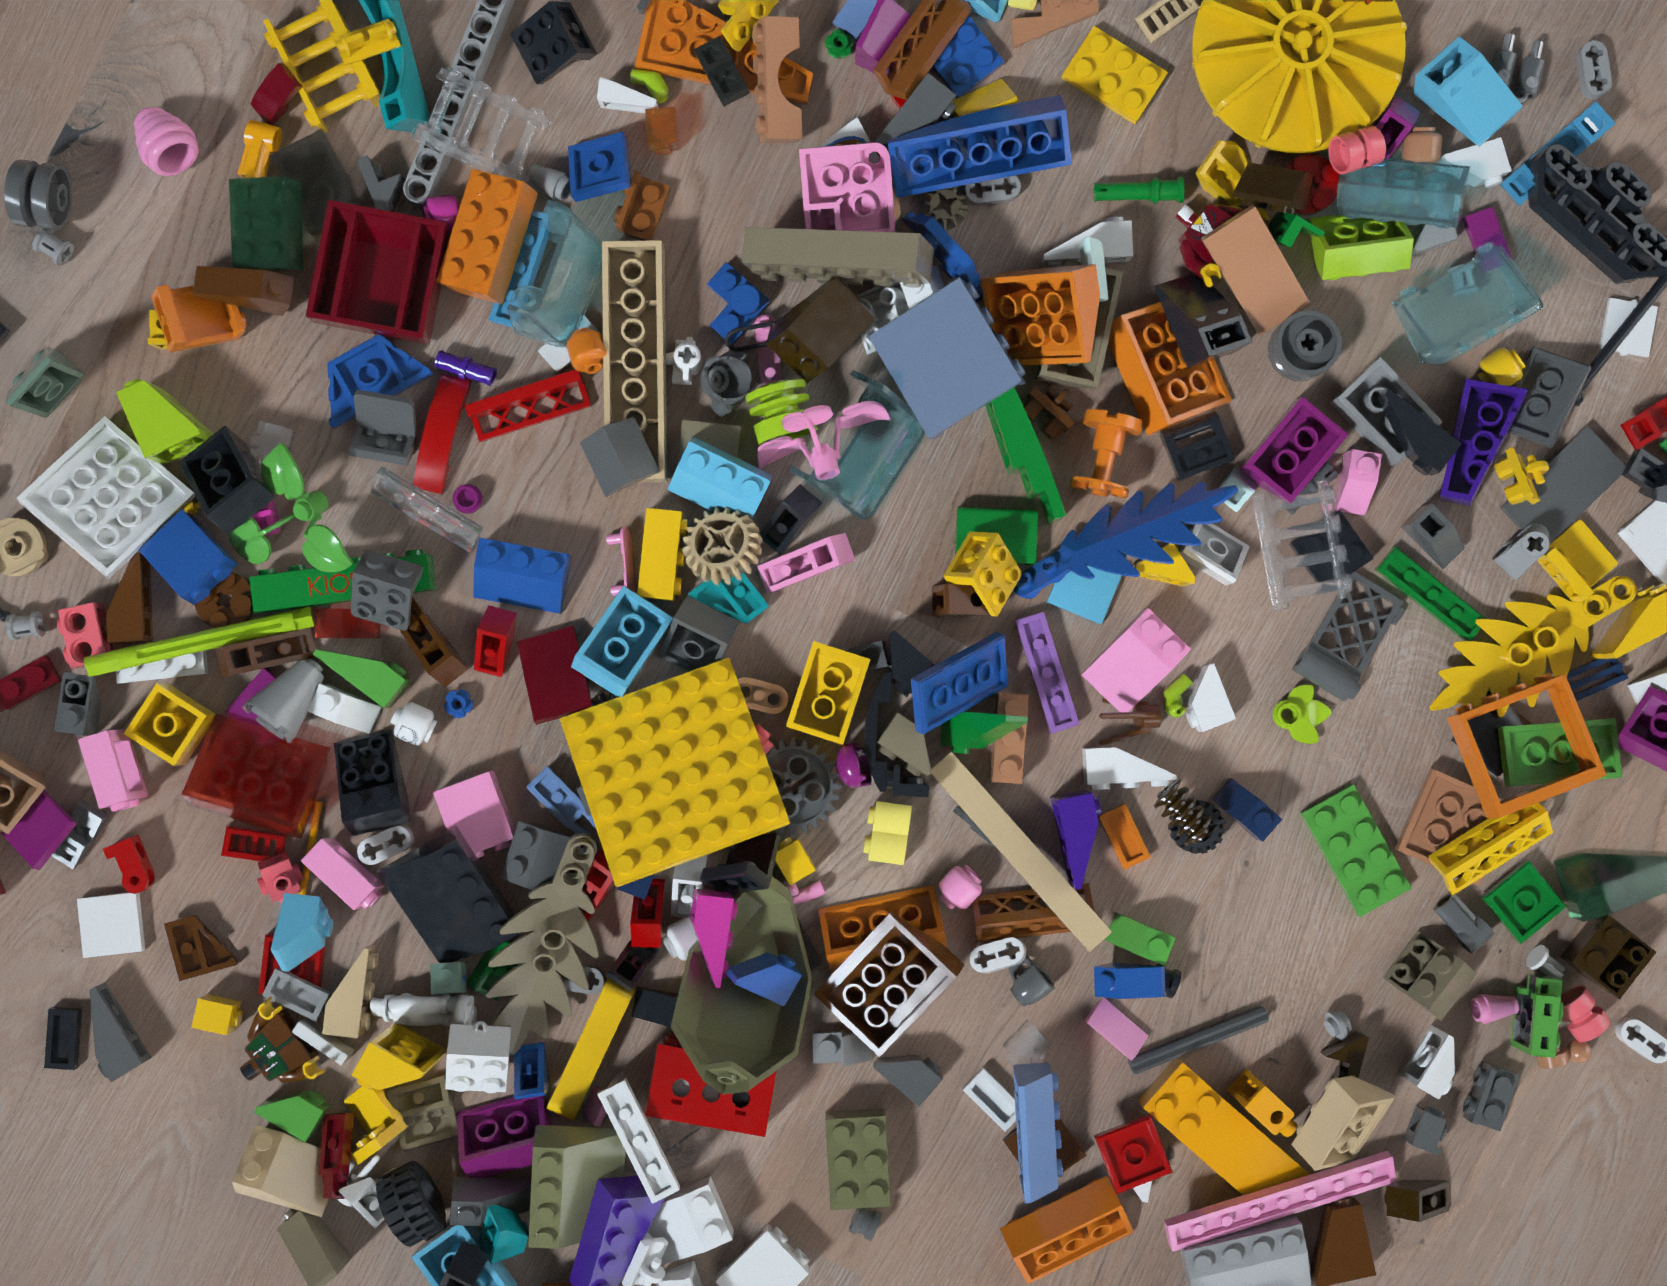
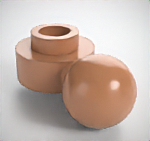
(1575, 1051)

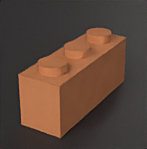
(1009, 751)

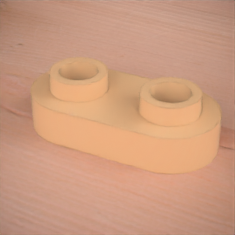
(759, 695)

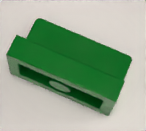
(1286, 227)

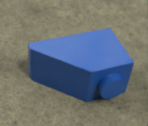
(767, 976)
(1129, 981)

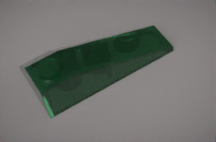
(1609, 882)

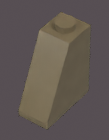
(313, 1247)

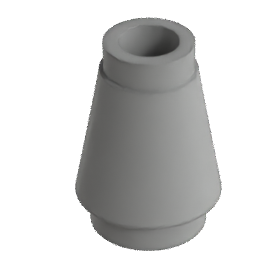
(551, 181)

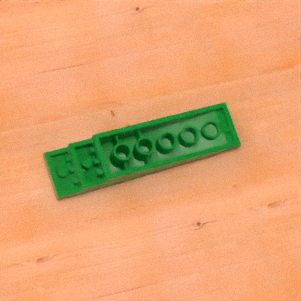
(1023, 452)

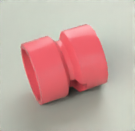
(1357, 150)
(1584, 1018)

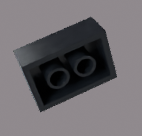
(226, 480)

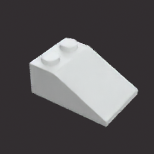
(692, 1221)

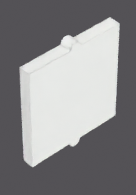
(1640, 338)

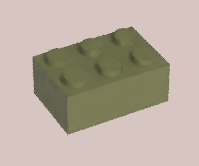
(857, 1159)

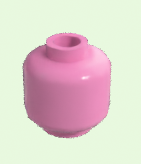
(960, 887)

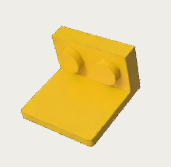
(1577, 561)
(986, 566)
(377, 1118)

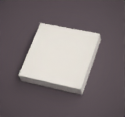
(111, 924)

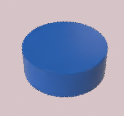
(745, 300)

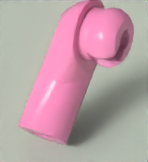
(807, 893)

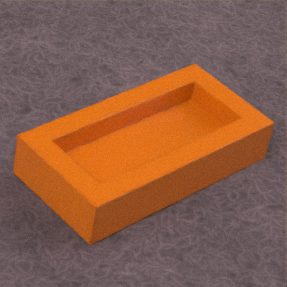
(1124, 836)

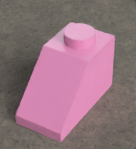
(1357, 481)

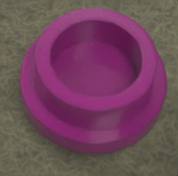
(467, 498)

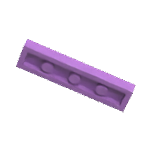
(1047, 672)

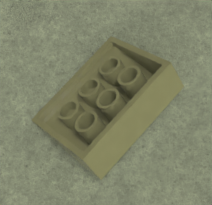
(564, 1180)

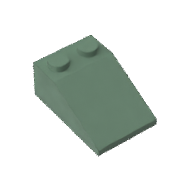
(44, 383)

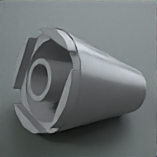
(286, 699)

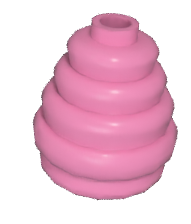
(164, 142)

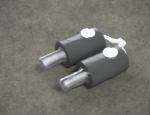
(1530, 71)

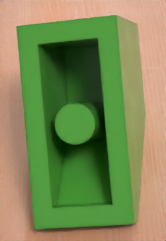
(1140, 938)
(295, 1113)

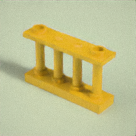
(365, 90)

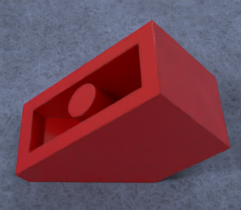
(494, 640)
(648, 917)

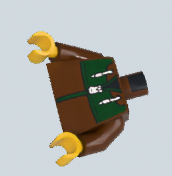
(277, 1050)

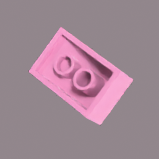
(1135, 661)

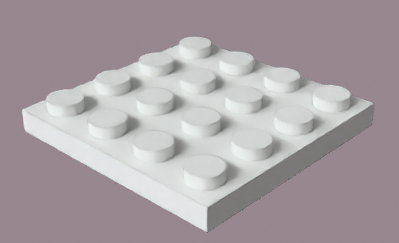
(105, 497)

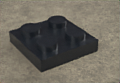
(1356, 551)

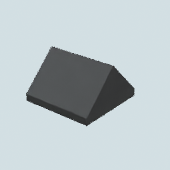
(619, 456)

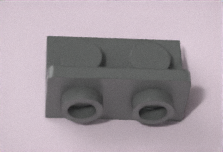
(1490, 1096)

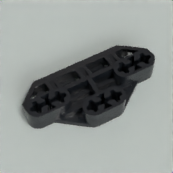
(1611, 213)

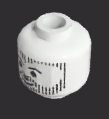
(413, 723)

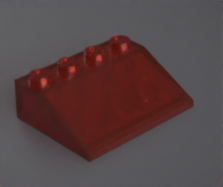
(256, 776)

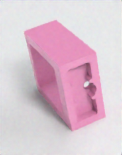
(113, 769)
(343, 874)

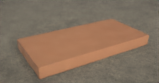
(1255, 270)

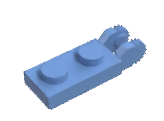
(559, 799)

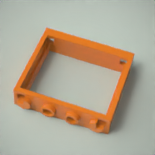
(1574, 729)

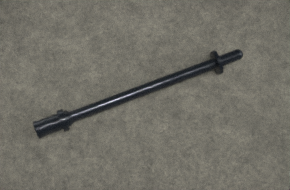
(1622, 332)

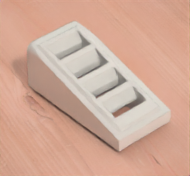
(618, 97)

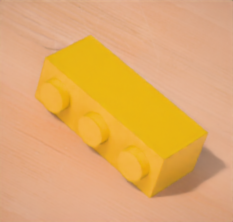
(662, 554)

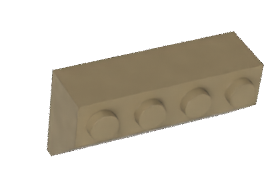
(1087, 374)

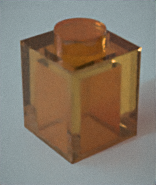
(662, 130)

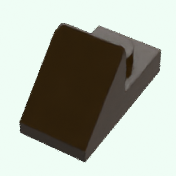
(1349, 1051)

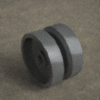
(38, 194)
(1321, 342)

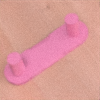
(768, 360)
(625, 539)

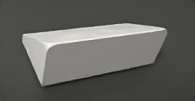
(364, 1199)

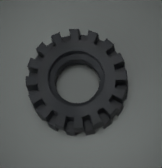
(1209, 841)

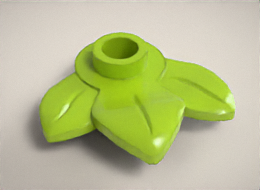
(1304, 714)

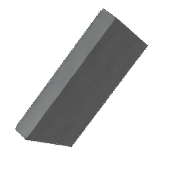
(1552, 391)

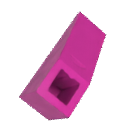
(711, 922)

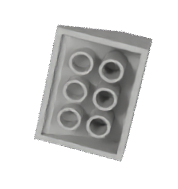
(1255, 1256)

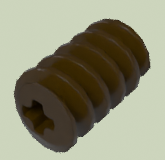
(1184, 813)

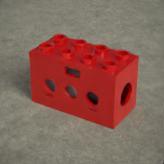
(682, 1096)

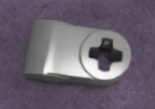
(1519, 553)

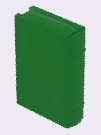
(1014, 526)

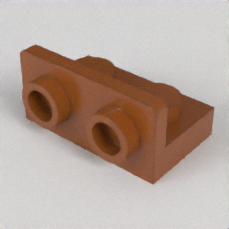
(641, 208)

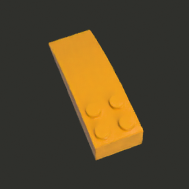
(1217, 1131)

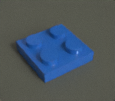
(967, 59)
(599, 167)

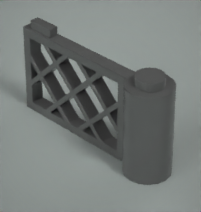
(1334, 672)

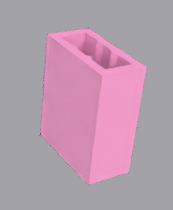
(478, 812)

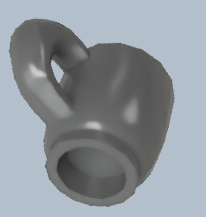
(1031, 984)

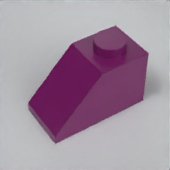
(1396, 123)

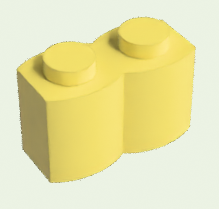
(888, 832)

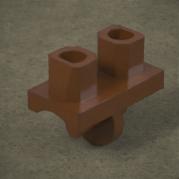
(1058, 420)

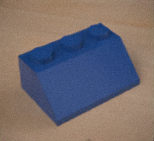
(520, 575)

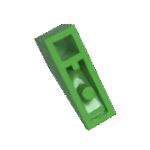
(373, 677)

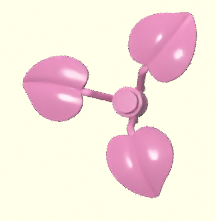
(822, 457)

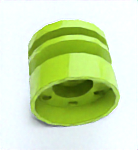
(776, 402)

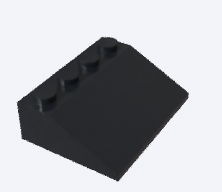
(449, 897)

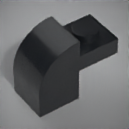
(1648, 474)

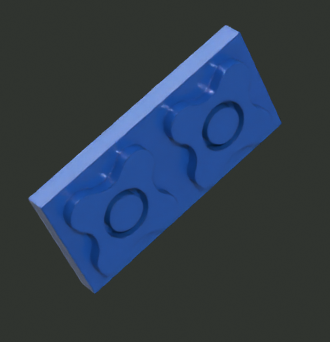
(959, 682)

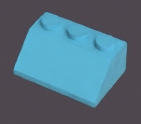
(718, 479)

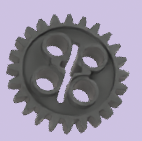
(806, 810)

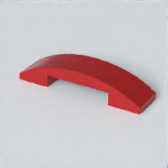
(1647, 424)
(440, 433)

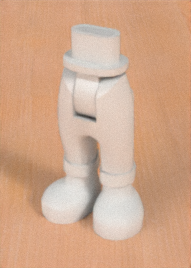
(425, 1011)

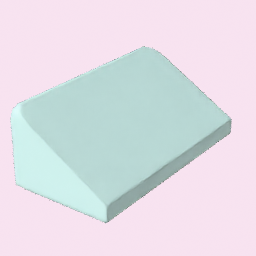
(1092, 253)

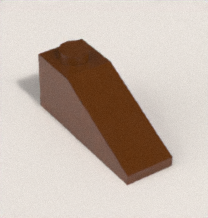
(245, 288)
(131, 607)
(432, 647)
(265, 652)

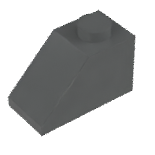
(910, 1075)

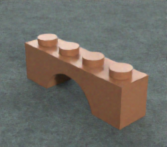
(777, 118)

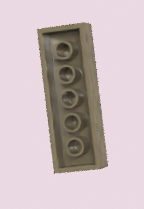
(838, 253)

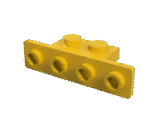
(744, 17)

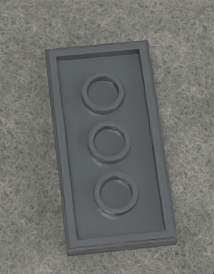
(1571, 484)

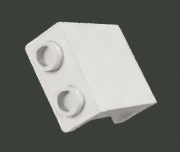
(766, 1263)

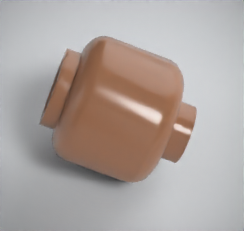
(1422, 145)

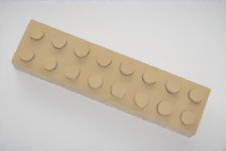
(636, 341)

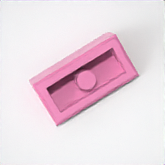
(1116, 1028)

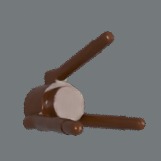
(1143, 715)

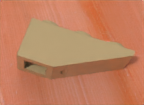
(348, 1006)

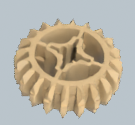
(734, 528)

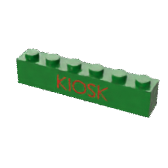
(314, 587)

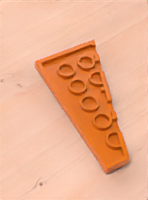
(678, 27)

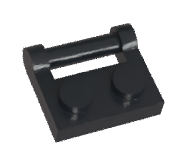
(1200, 455)

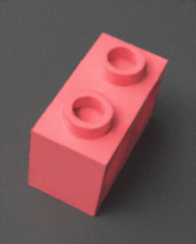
(91, 633)

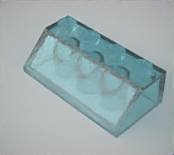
(1404, 193)

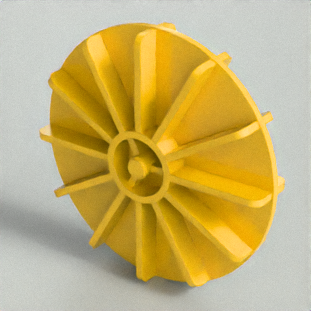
(1297, 68)

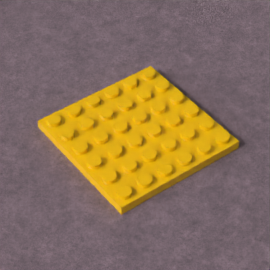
(673, 772)

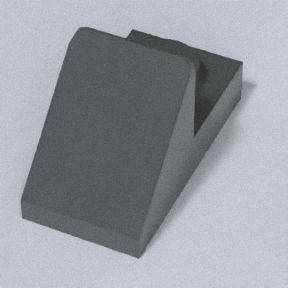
(385, 192)

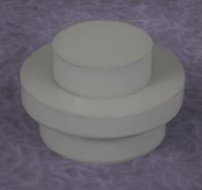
(1337, 1024)

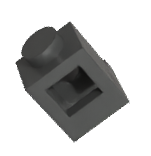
(1426, 1129)

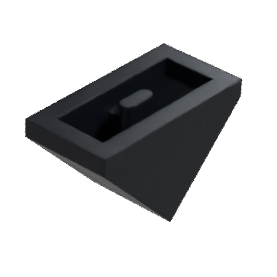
(631, 965)

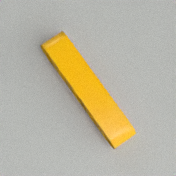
(590, 1050)

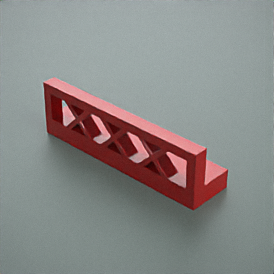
(524, 395)

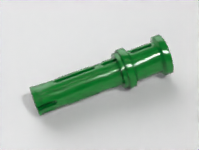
(1154, 190)

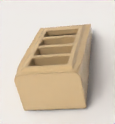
(1193, 8)

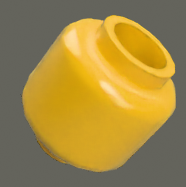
(1501, 367)

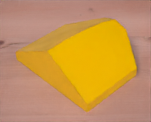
(1222, 171)

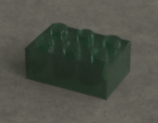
(266, 224)

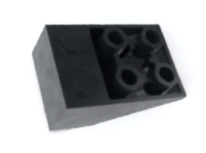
(1201, 320)
(371, 783)

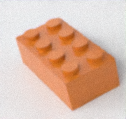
(487, 236)

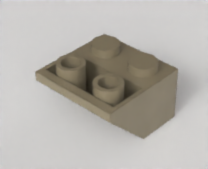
(904, 741)
(1430, 975)

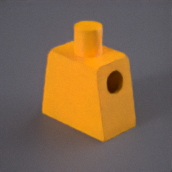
(1263, 1104)

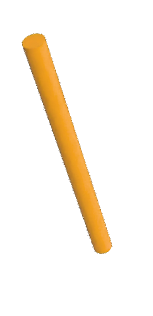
(311, 843)

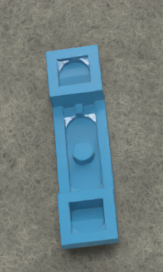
(1575, 137)

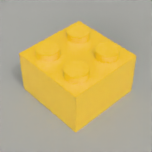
(170, 724)

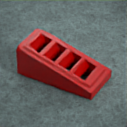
(252, 855)

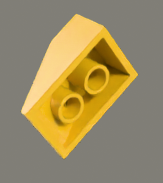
(1636, 624)
(828, 692)

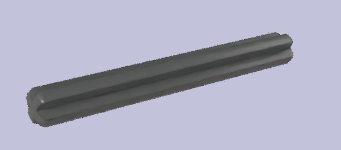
(1198, 1040)

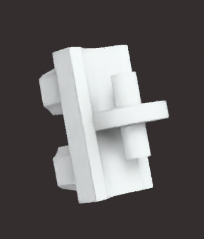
(646, 1262)

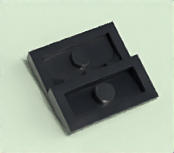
(1486, 735)

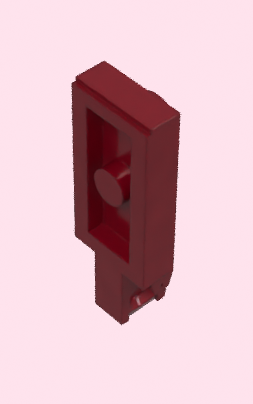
(27, 683)
(335, 1153)

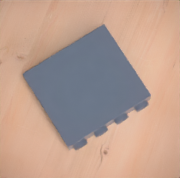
(947, 357)

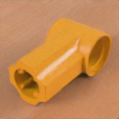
(259, 142)

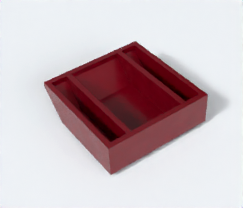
(378, 272)

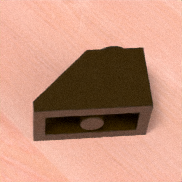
(1417, 1199)

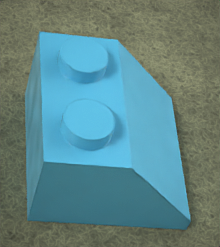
(300, 929)

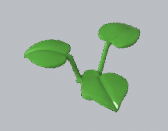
(322, 546)

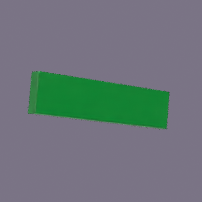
(1430, 594)

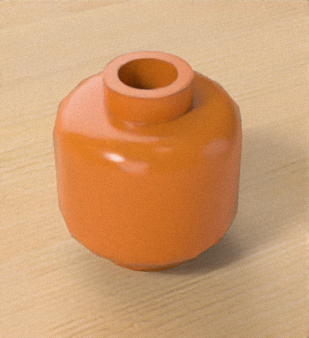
(586, 350)

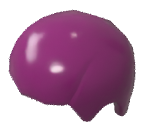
(853, 766)

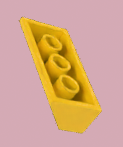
(396, 1058)

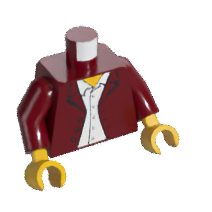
(1193, 251)

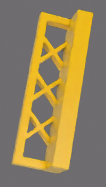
(1491, 840)

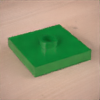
(1523, 901)

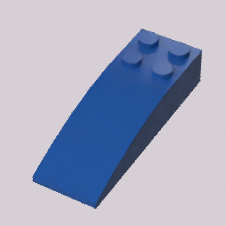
(982, 147)

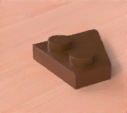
(196, 948)

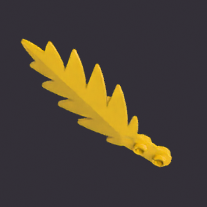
(1525, 649)

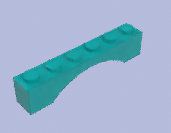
(402, 93)

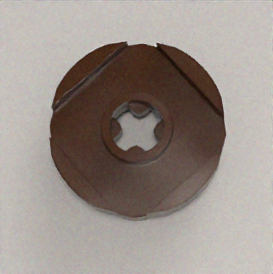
(241, 602)

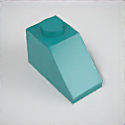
(503, 1233)

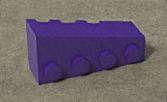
(612, 1231)

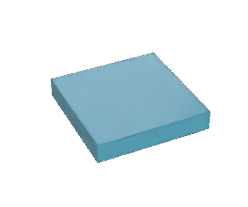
(1085, 596)

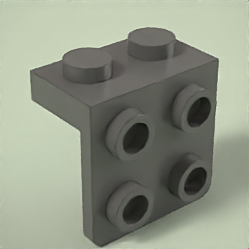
(384, 428)
(384, 589)

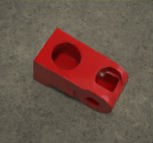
(133, 863)

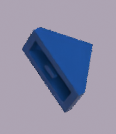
(531, 1071)

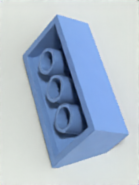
(1036, 1129)

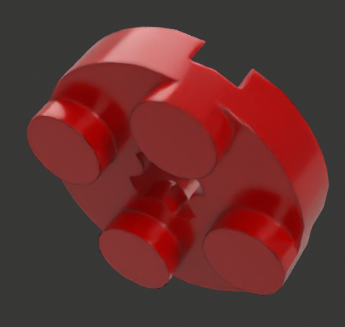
(1325, 179)

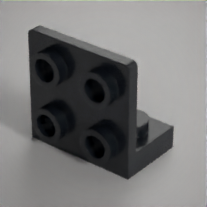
(552, 40)
(747, 866)

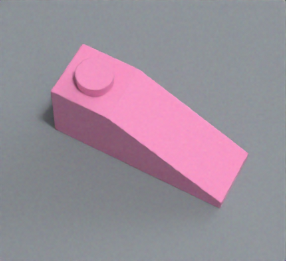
(806, 562)

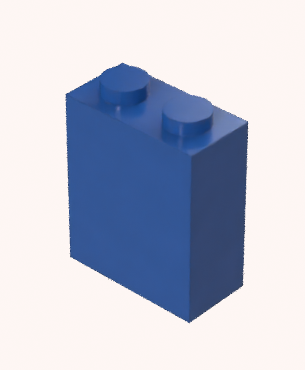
(188, 557)

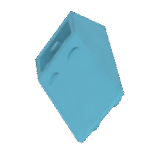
(1466, 91)

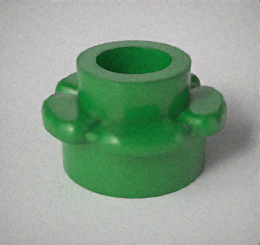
(839, 51)

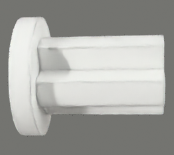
(1540, 959)

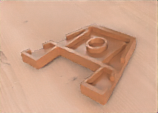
(1053, 16)

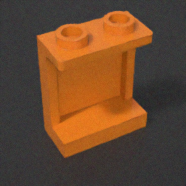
(194, 320)

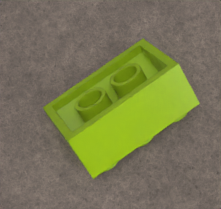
(1360, 246)

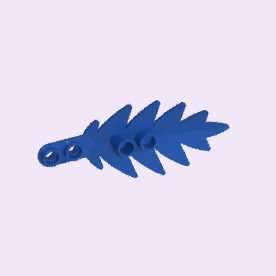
(1130, 533)

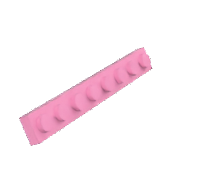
(1280, 1200)

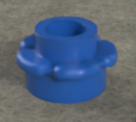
(450, 704)

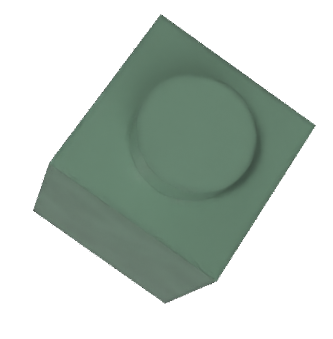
(449, 978)

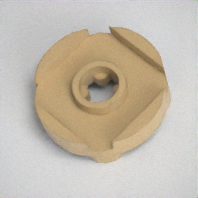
(33, 549)

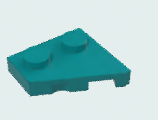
(736, 600)

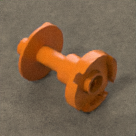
(1108, 442)

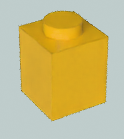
(793, 860)
(217, 1014)

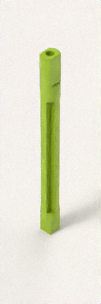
(198, 641)

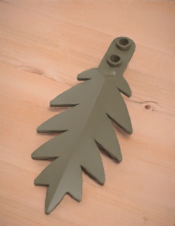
(547, 947)

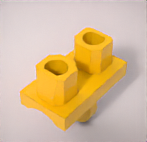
(1514, 466)

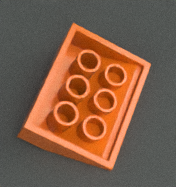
(1045, 312)
(1157, 374)

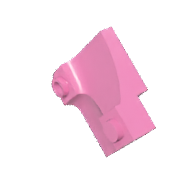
(846, 189)

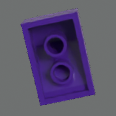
(1076, 828)

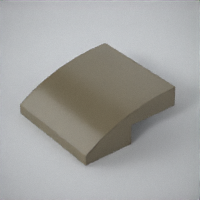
(718, 435)
(427, 1112)

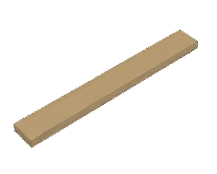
(1020, 852)

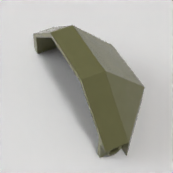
(728, 1030)

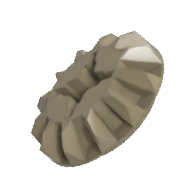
(958, 209)

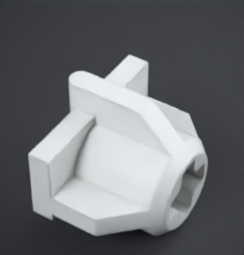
(685, 361)

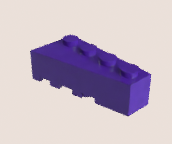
(1481, 427)

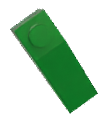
(977, 730)

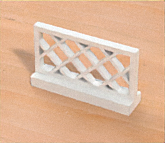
(638, 1139)

